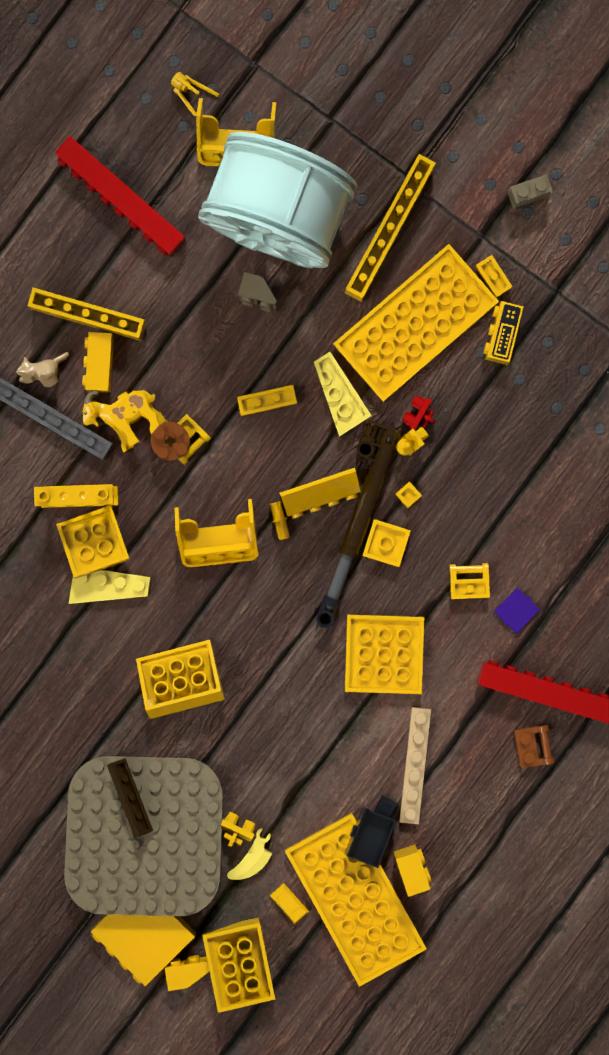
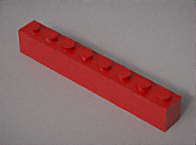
(120, 196)
(544, 691)

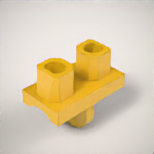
(411, 441)
(245, 832)

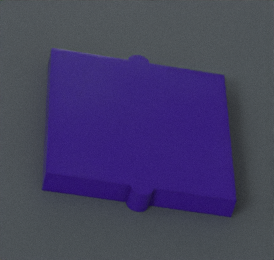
(516, 610)

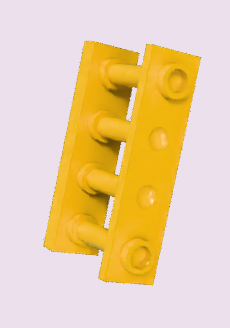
(76, 496)

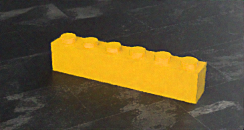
(87, 314)

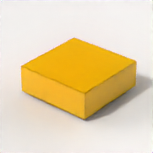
(408, 494)

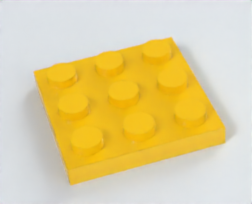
(93, 542)

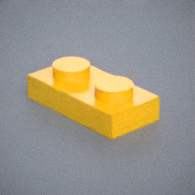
(493, 276)

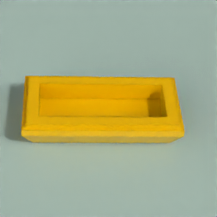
(289, 903)

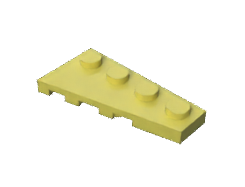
(341, 397)
(108, 586)

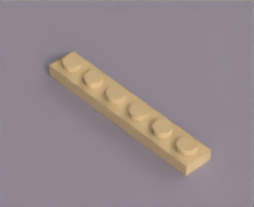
(415, 765)

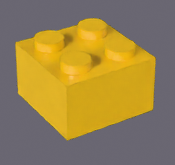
(410, 864)

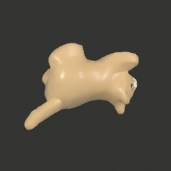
(44, 371)

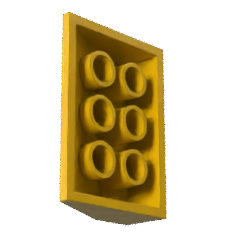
(321, 492)
(179, 679)
(238, 965)

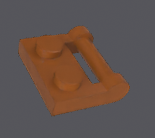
(527, 747)

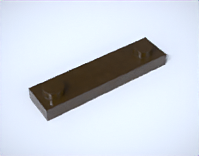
(130, 798)

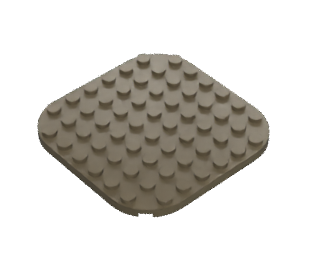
(156, 874)

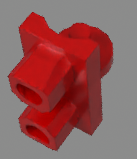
(422, 405)

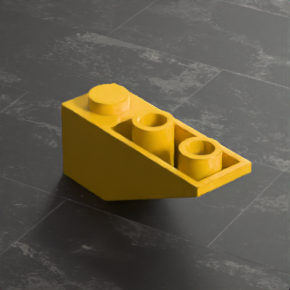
(185, 972)

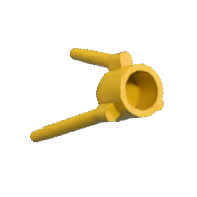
(183, 83)

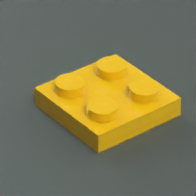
(386, 543)

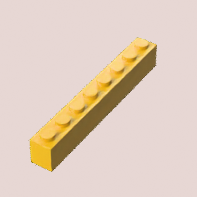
(390, 228)

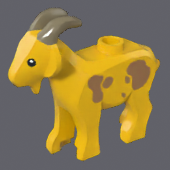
(122, 414)

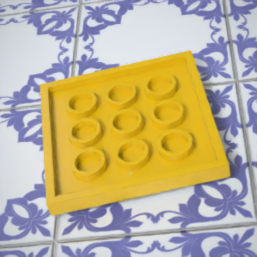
(384, 654)

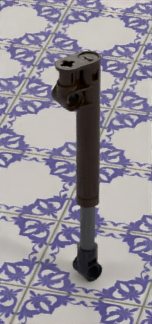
(382, 447)

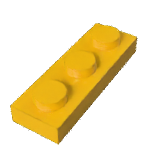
(267, 400)

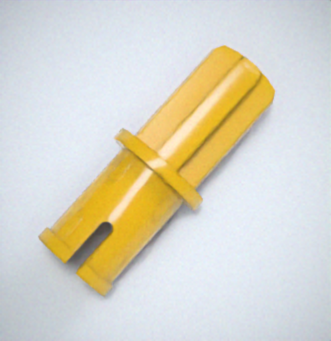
(279, 520)

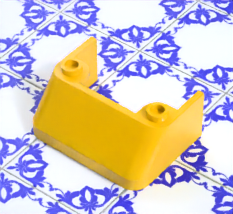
(212, 139)
(217, 543)

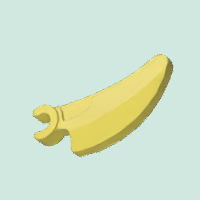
(253, 861)

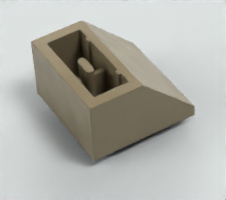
(256, 292)

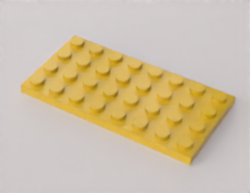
(415, 322)
(355, 903)

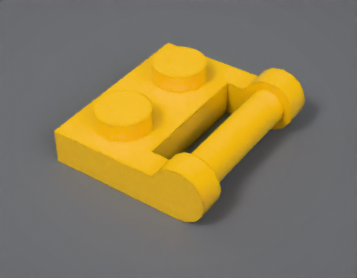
(191, 427)
(469, 587)

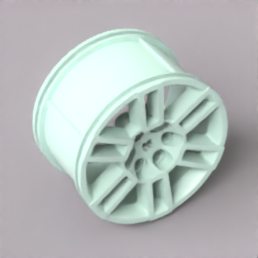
(278, 199)

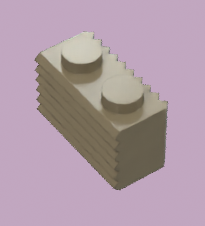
(530, 191)

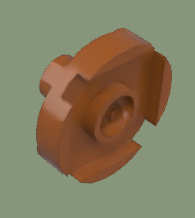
(176, 432)

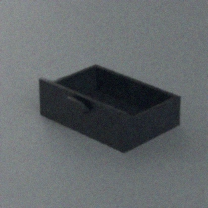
(370, 837)

